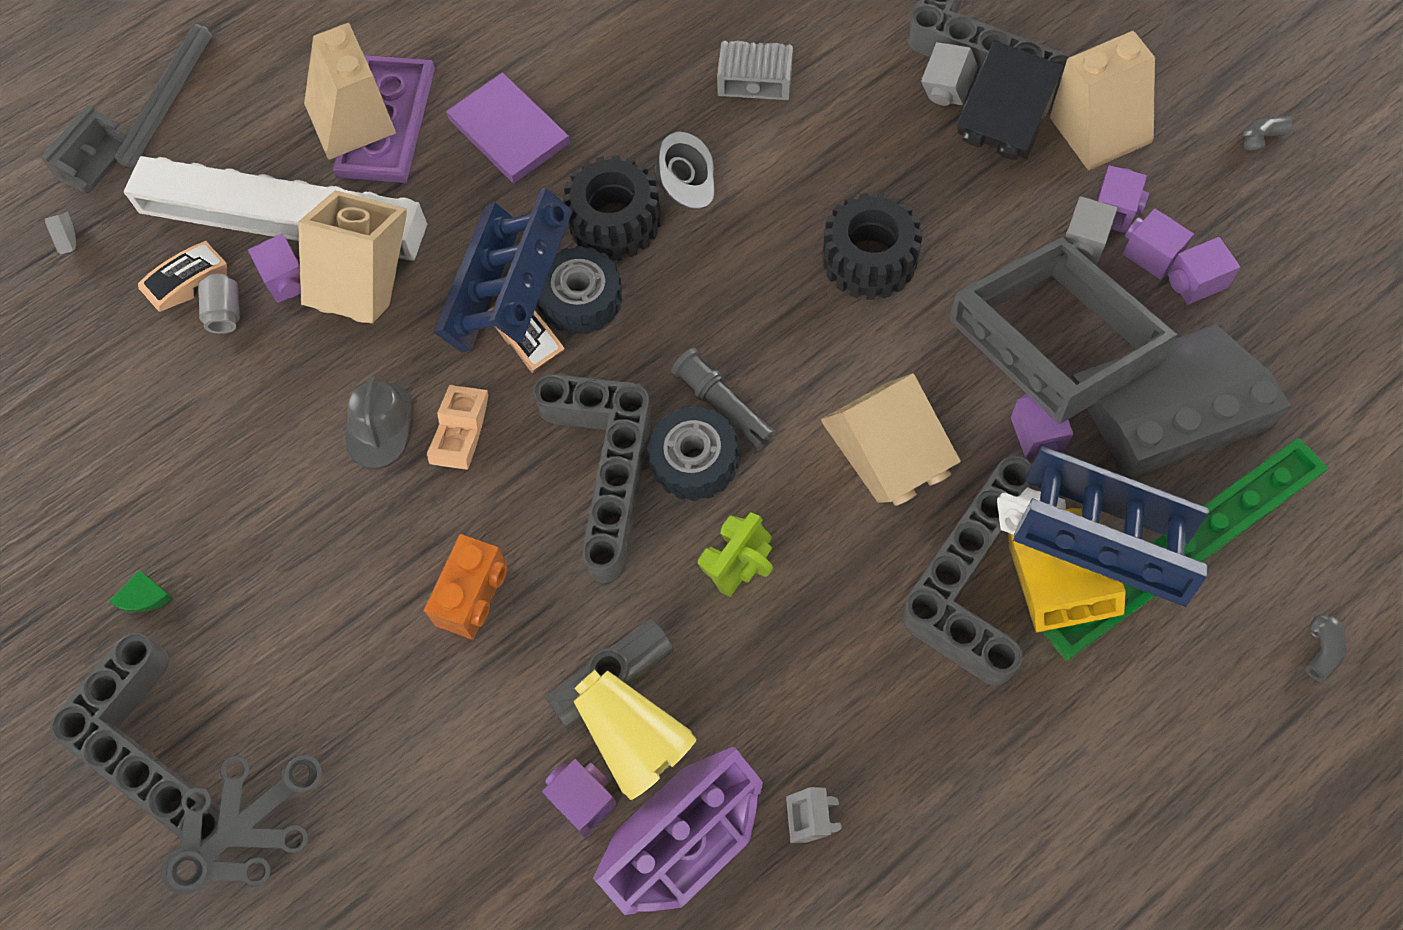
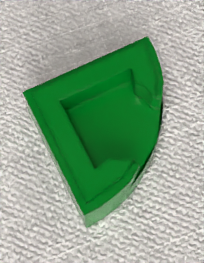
(140, 595)

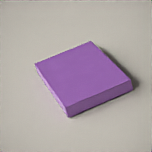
(508, 127)

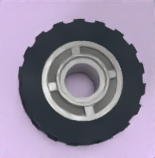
(582, 309)
(691, 430)

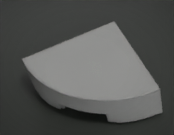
(62, 232)

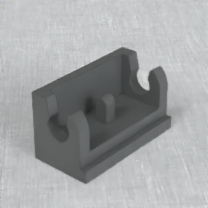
(84, 150)

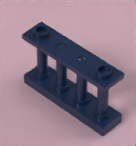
(484, 262)
(1104, 549)

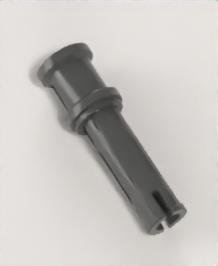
(710, 387)

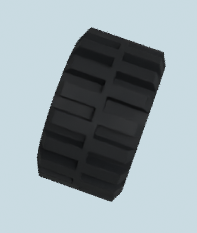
(610, 183)
(877, 221)

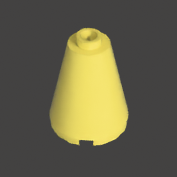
(630, 732)

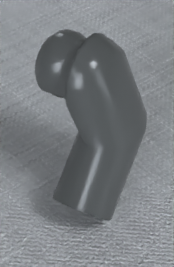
(1265, 126)
(1332, 649)

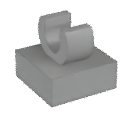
(810, 815)

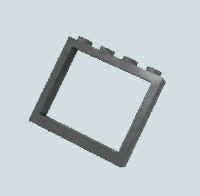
(1024, 363)

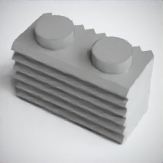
(755, 70)

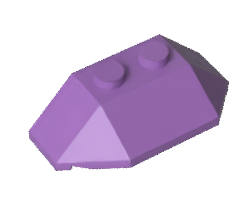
(681, 835)

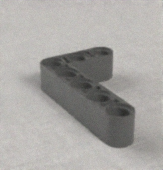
(939, 22)
(614, 461)
(962, 566)
(102, 733)

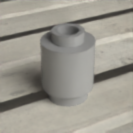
(219, 303)

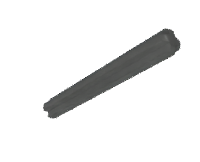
(162, 96)

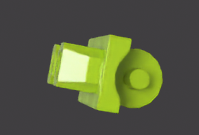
(741, 557)

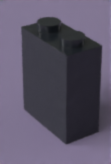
(1009, 101)

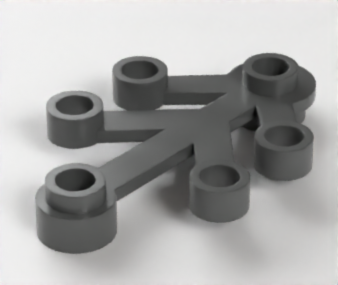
(235, 828)

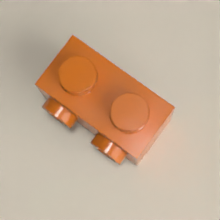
(466, 587)

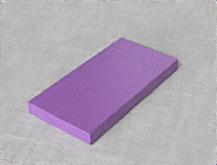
(405, 91)

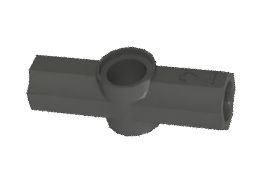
(632, 655)

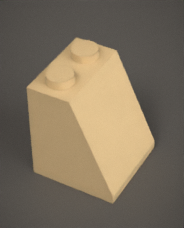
(344, 94)
(1107, 100)
(350, 255)
(893, 440)

